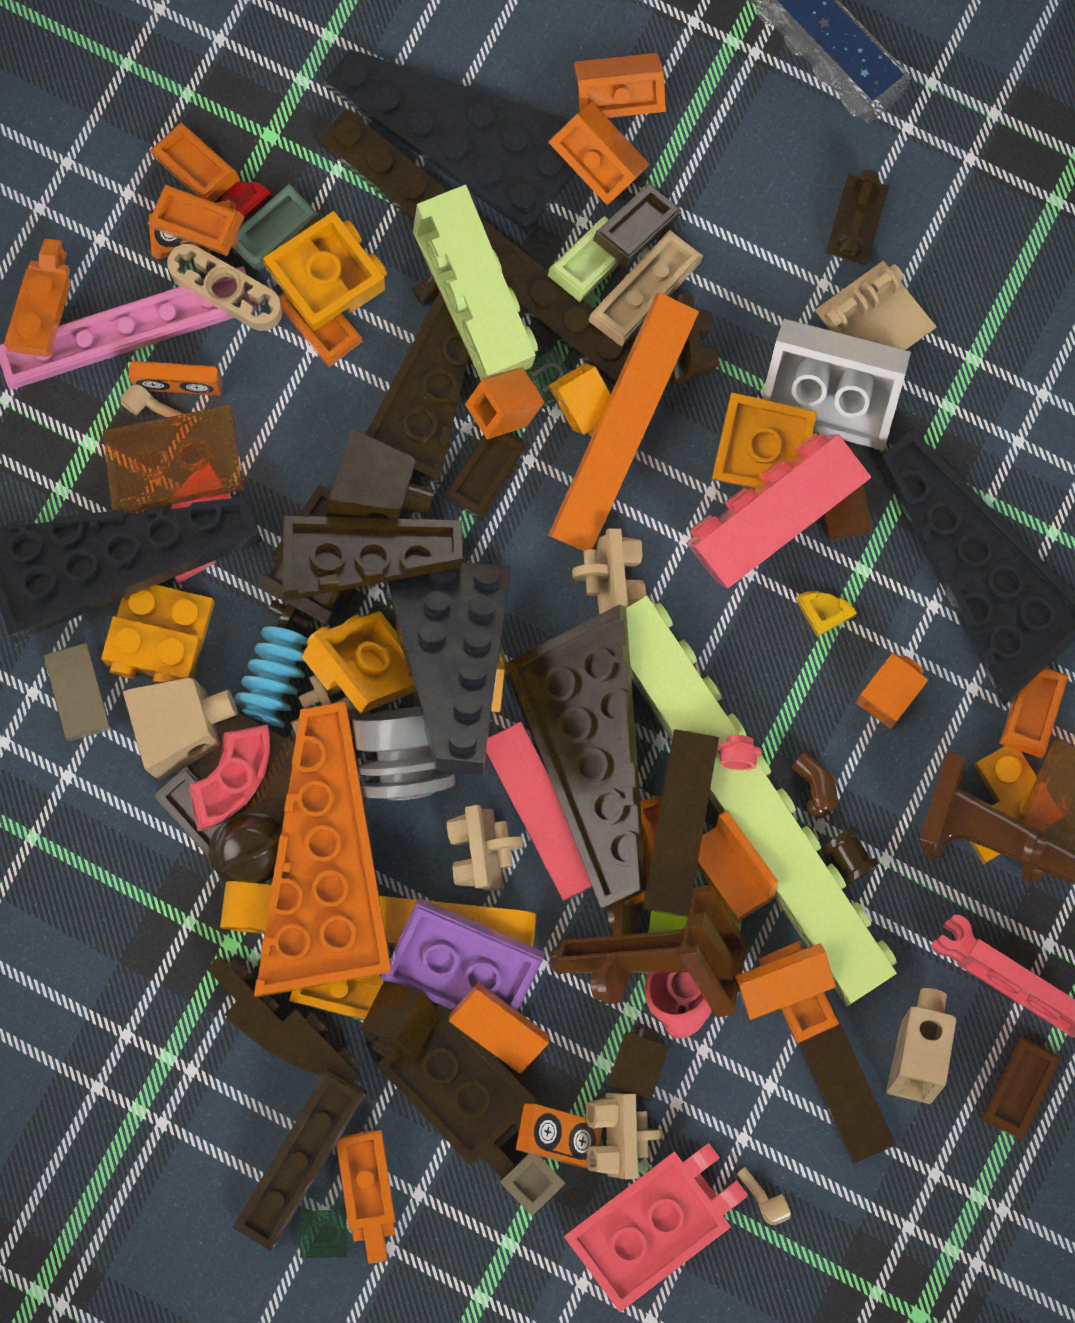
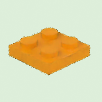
(758, 436)

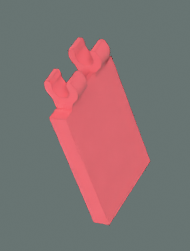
(1006, 975)
(654, 1226)

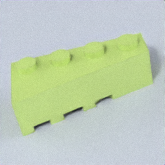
(473, 284)

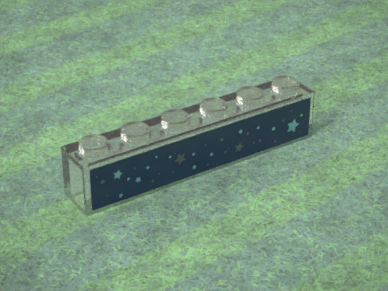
(840, 53)

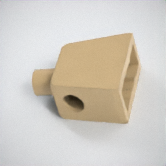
(176, 723)
(921, 1064)

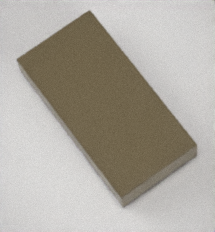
(77, 692)

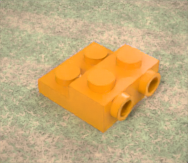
(326, 270)
(158, 634)
(362, 660)

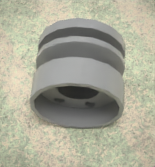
(402, 755)

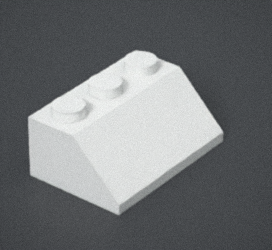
(840, 377)

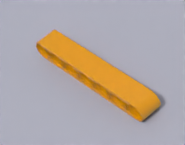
(247, 910)

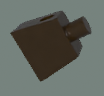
(375, 482)

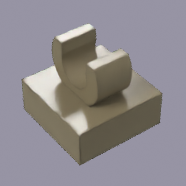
(532, 1183)

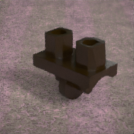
(694, 357)
(318, 606)

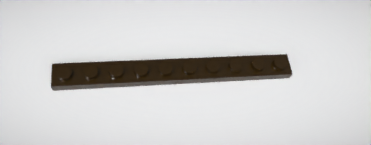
(538, 295)

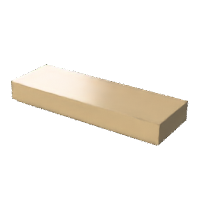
(658, 272)

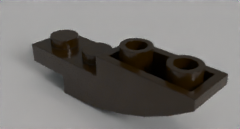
(294, 1040)

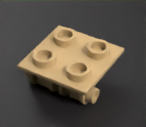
(877, 310)

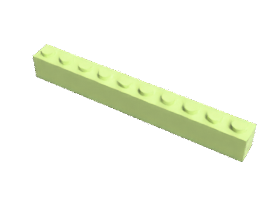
(806, 887)

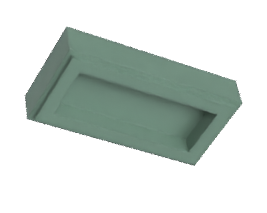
(273, 226)

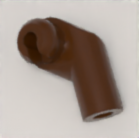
(822, 785)

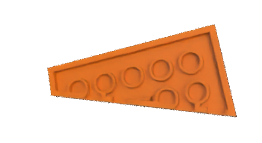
(324, 888)

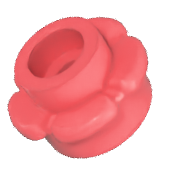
(739, 753)

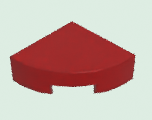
(247, 197)

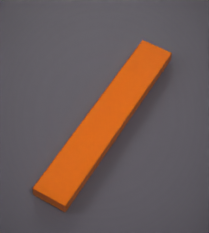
(623, 422)

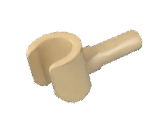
(137, 397)
(774, 1209)

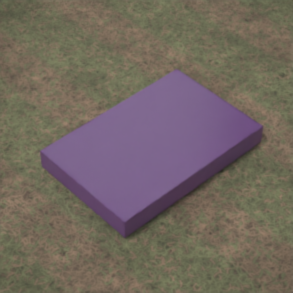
(451, 954)

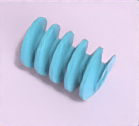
(272, 675)

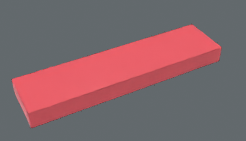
(538, 808)

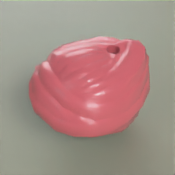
(667, 995)

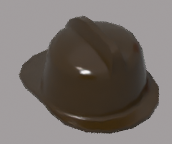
(248, 843)

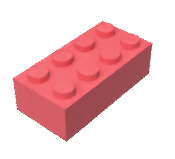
(778, 509)

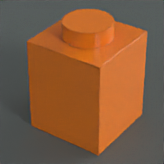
(504, 403)
(892, 689)

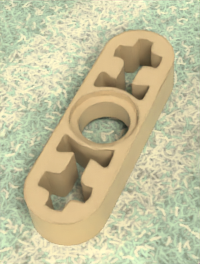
(204, 261)

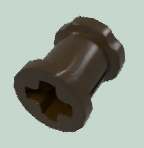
(850, 855)

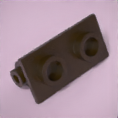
(857, 217)

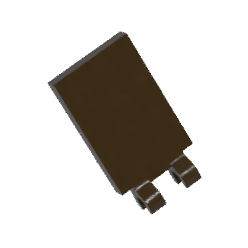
(462, 1093)

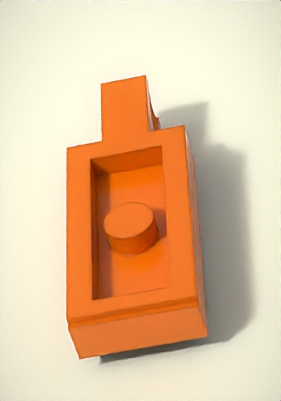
(40, 302)
(367, 1191)

